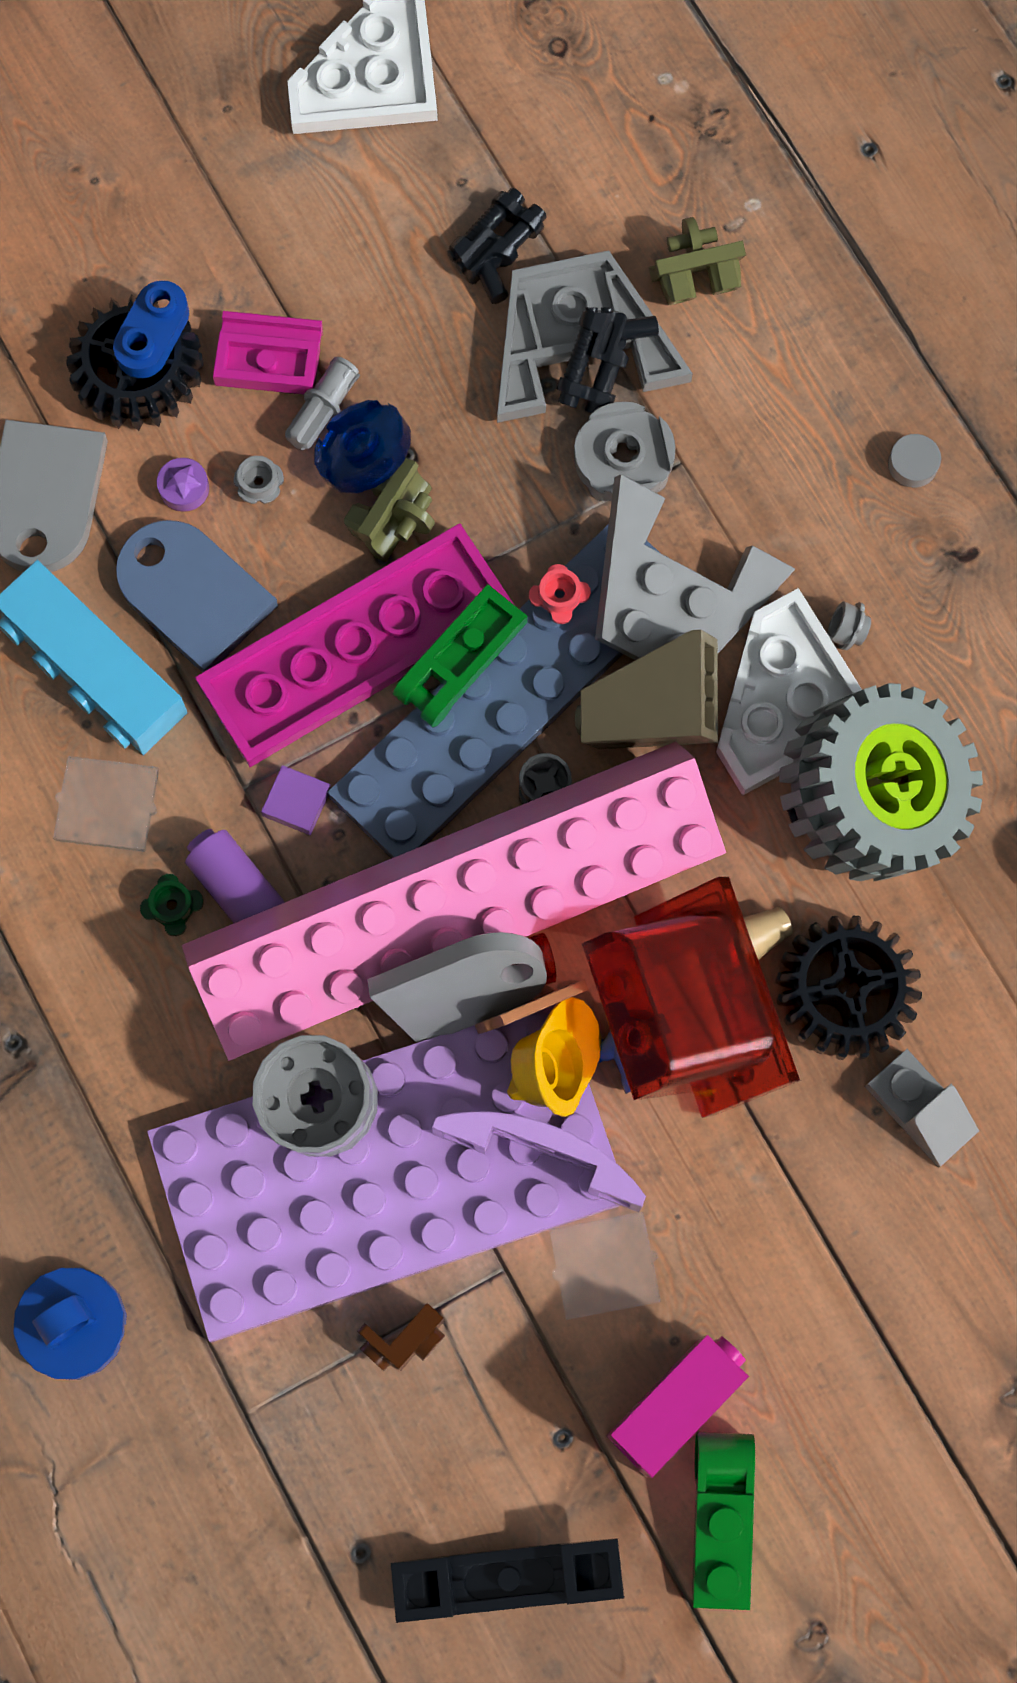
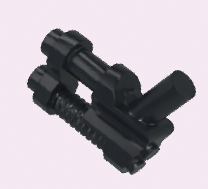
(483, 251)
(601, 337)

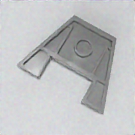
(544, 327)
(656, 599)

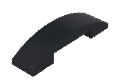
(507, 1579)

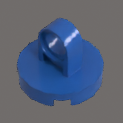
(69, 1323)

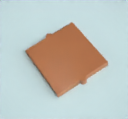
(532, 1007)

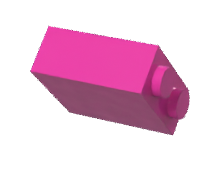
(679, 1404)

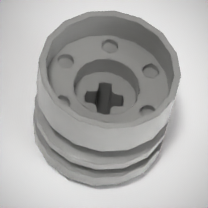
(290, 1077)

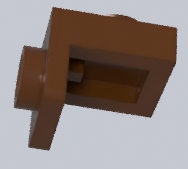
(417, 1338)

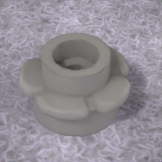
(254, 468)
(849, 625)

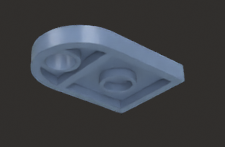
(193, 594)

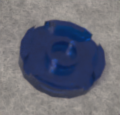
(362, 446)

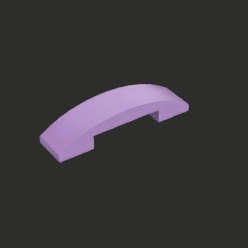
(476, 1128)

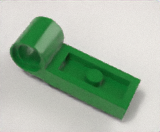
(723, 1520)

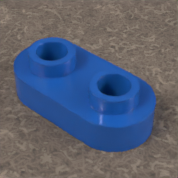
(152, 325)

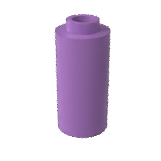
(230, 875)

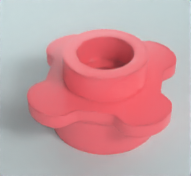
(562, 579)

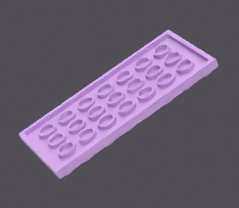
(298, 1231)

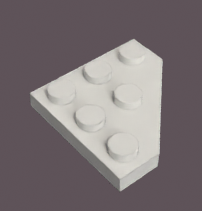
(368, 72)
(781, 679)

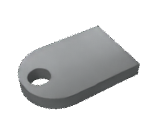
(48, 490)
(460, 984)

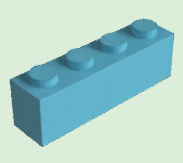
(90, 658)

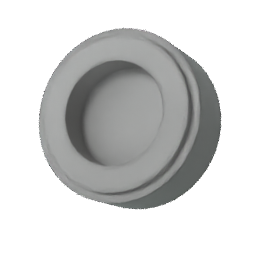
(914, 460)

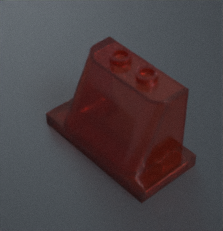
(691, 1003)

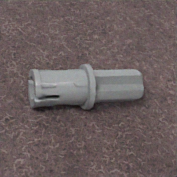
(322, 403)

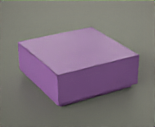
(296, 800)

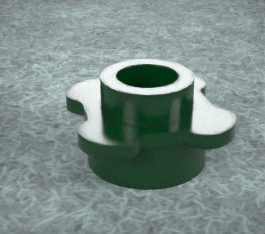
(166, 890)

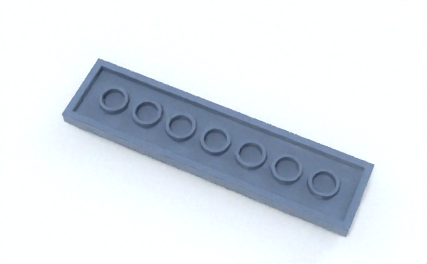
(428, 775)

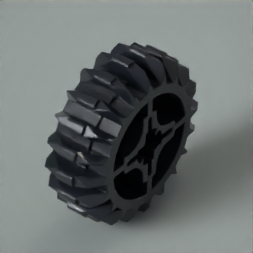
(131, 397)
(851, 1009)

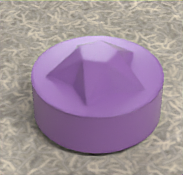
(183, 484)

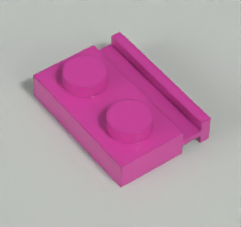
(267, 352)

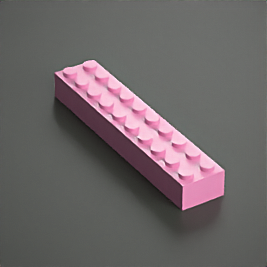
(492, 877)

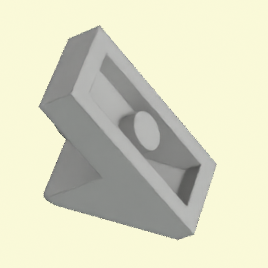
(923, 1108)

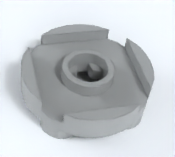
(640, 431)

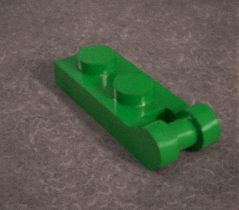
(461, 654)

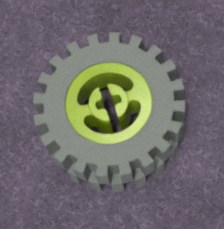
(889, 825)

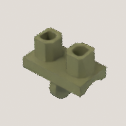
(677, 271)
(395, 514)

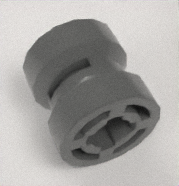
(545, 773)

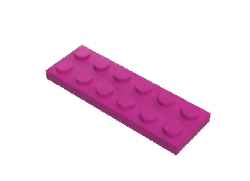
(345, 646)

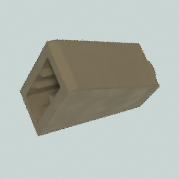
(655, 698)

